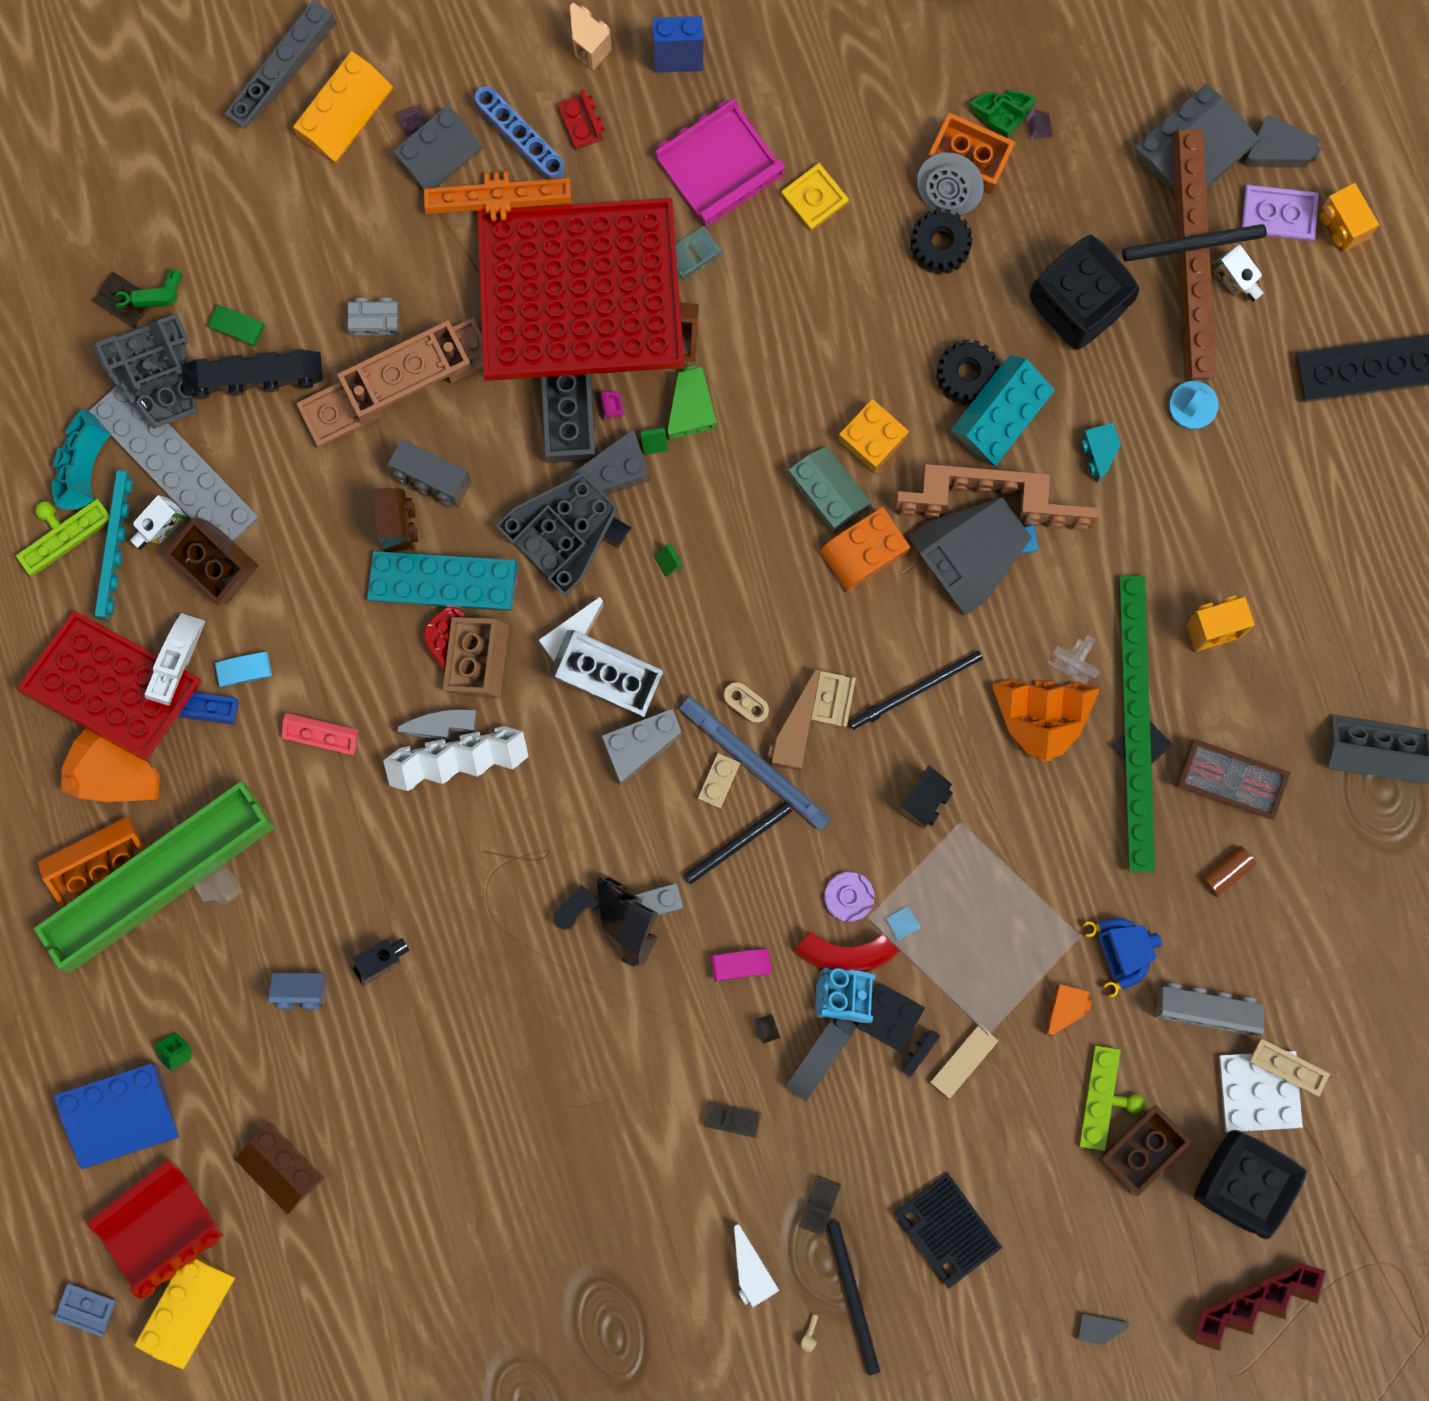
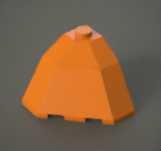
(1045, 716)
(107, 772)

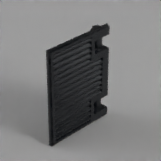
(948, 1230)

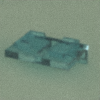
(705, 248)

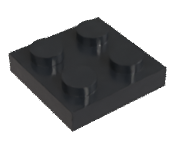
(892, 1017)

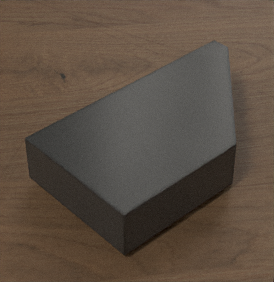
(1099, 1329)

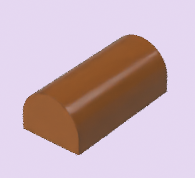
(1229, 871)

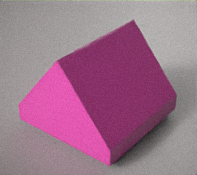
(610, 405)

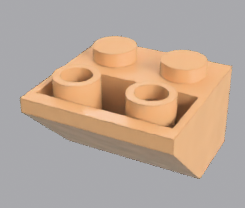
(589, 37)

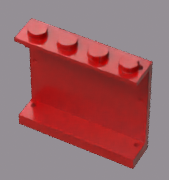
(156, 1228)

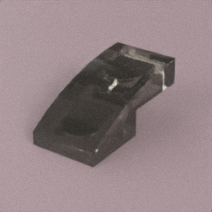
(732, 1119)
(819, 1205)

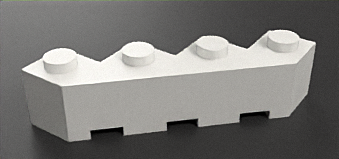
(469, 755)

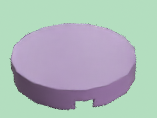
(849, 896)

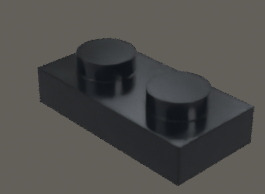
(925, 1043)

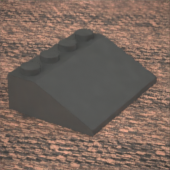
(1224, 136)

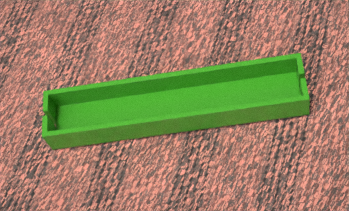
(154, 877)

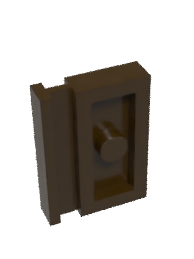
(106, 300)

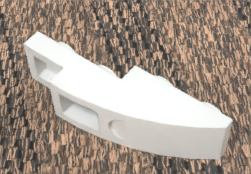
(173, 658)

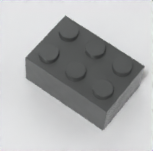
(429, 474)

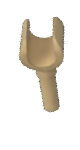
(807, 1342)

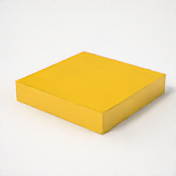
(815, 197)

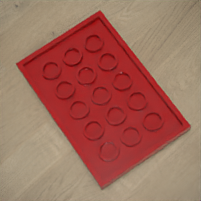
(102, 686)

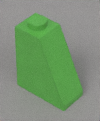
(691, 405)

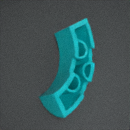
(76, 460)

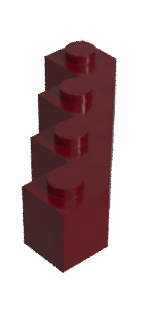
(1270, 1297)

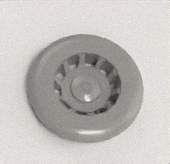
(947, 188)

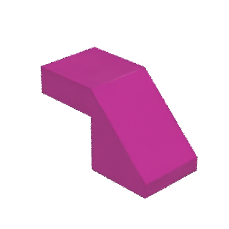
(741, 964)

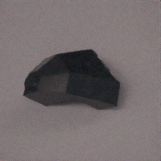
(626, 921)

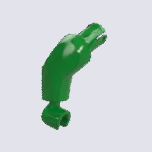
(153, 297)

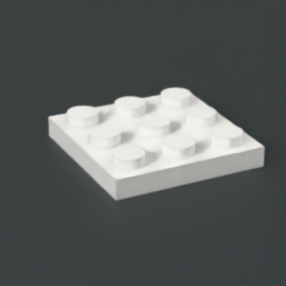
(1256, 1097)

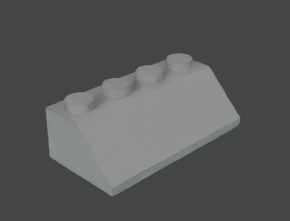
(1210, 1011)

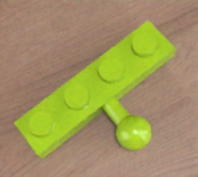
(63, 536)
(1102, 1098)

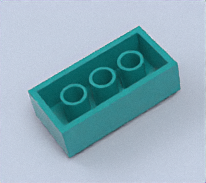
(1002, 410)

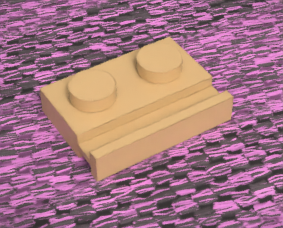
(833, 699)

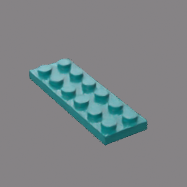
(442, 581)

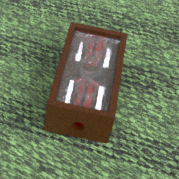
(1232, 779)

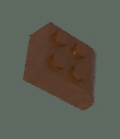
(394, 519)
(211, 560)
(1145, 1150)

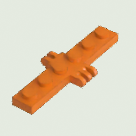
(497, 195)

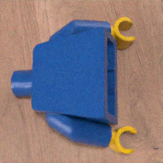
(1126, 950)

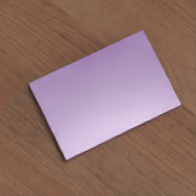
(1282, 211)

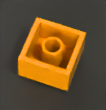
(1348, 218)
(873, 436)

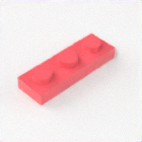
(319, 734)

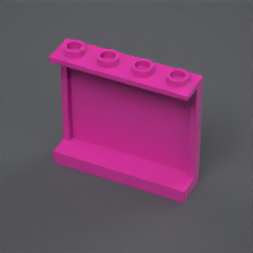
(719, 162)

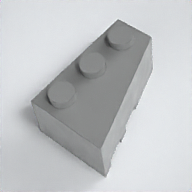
(640, 743)

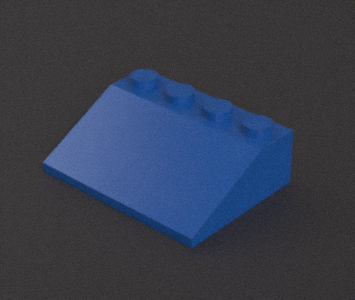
(117, 1115)

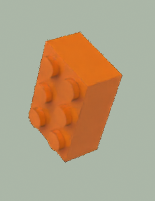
(981, 146)

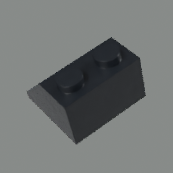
(926, 798)

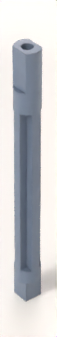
(755, 763)

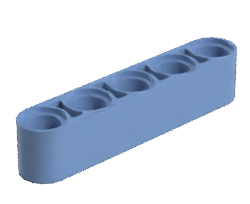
(515, 124)

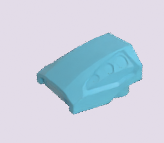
(844, 995)

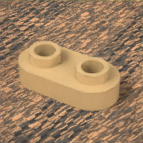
(746, 703)

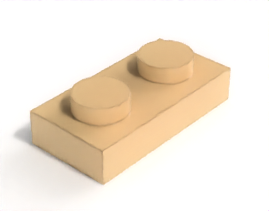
(719, 781)

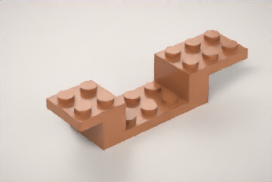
(391, 377)
(1032, 497)

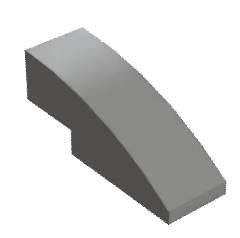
(440, 724)

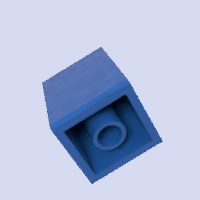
(678, 44)

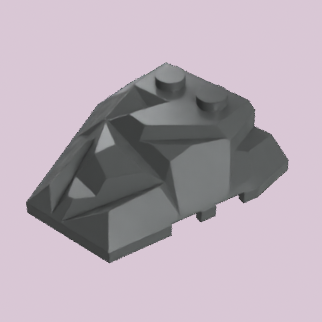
(149, 369)

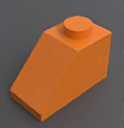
(1067, 1007)

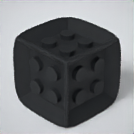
(1083, 292)
(1250, 1184)

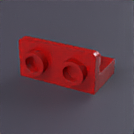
(581, 121)

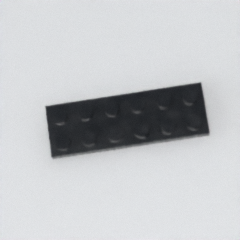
(1364, 368)

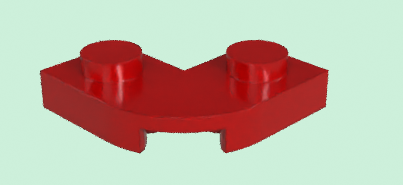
(437, 634)

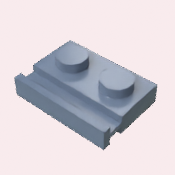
(85, 1309)

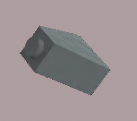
(1282, 146)

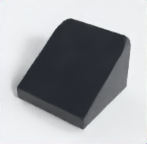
(616, 532)

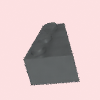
(617, 466)

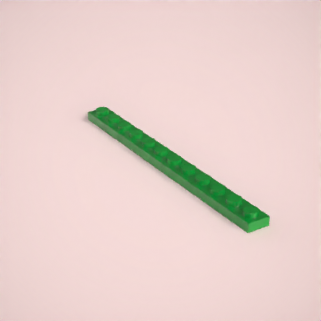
(1136, 724)

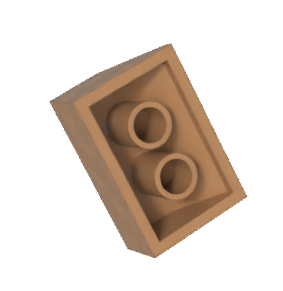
(476, 657)

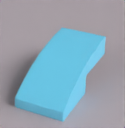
(243, 669)

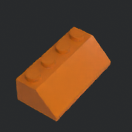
(90, 860)

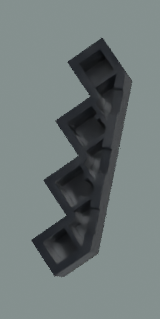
(264, 371)

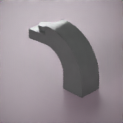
(820, 1057)

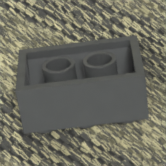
(437, 149)

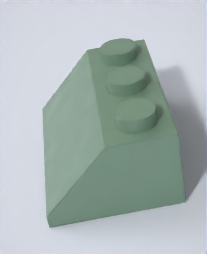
(828, 488)

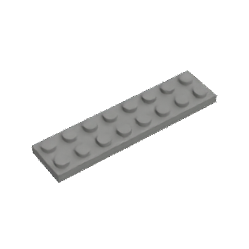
(174, 466)

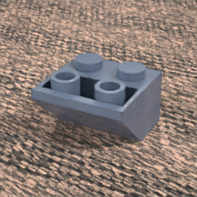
(298, 989)

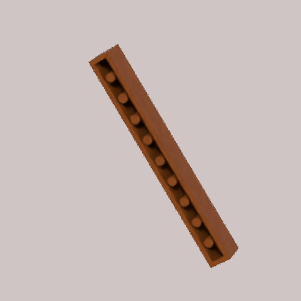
(1194, 264)

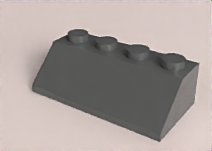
(1378, 749)

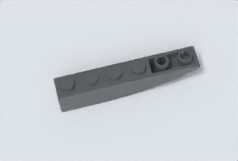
(282, 64)

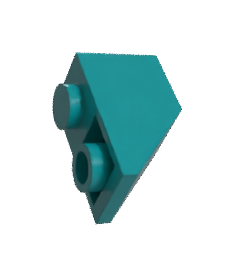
(1102, 446)

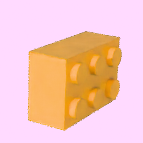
(1220, 623)

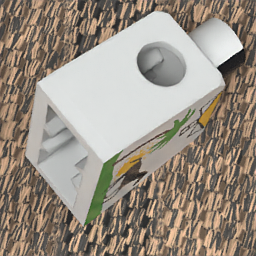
(1238, 273)
(157, 521)

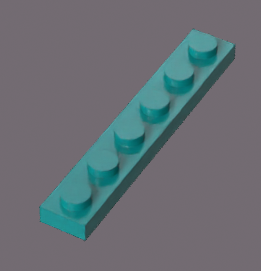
(112, 555)

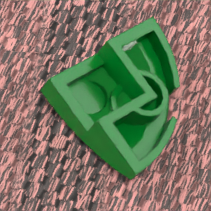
(1004, 111)

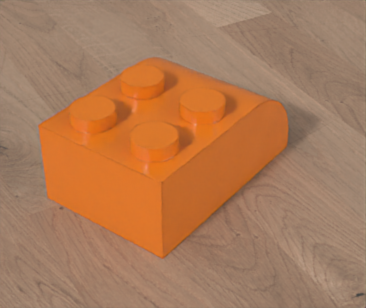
(865, 549)

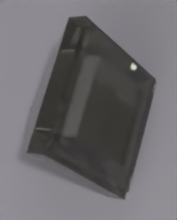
(766, 1029)

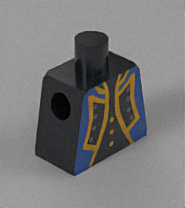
(368, 965)

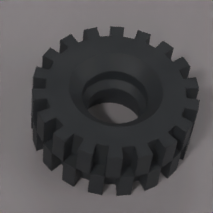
(935, 258)
(949, 365)

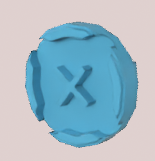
(1193, 405)

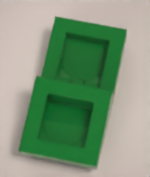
(236, 325)

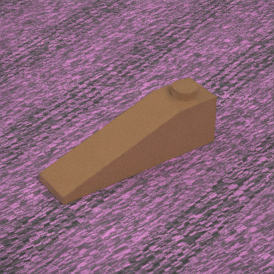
(792, 739)

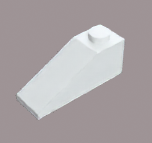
(580, 622)
(752, 1274)

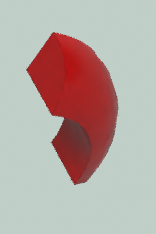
(859, 958)

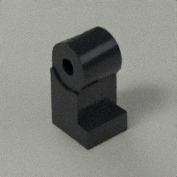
(568, 913)

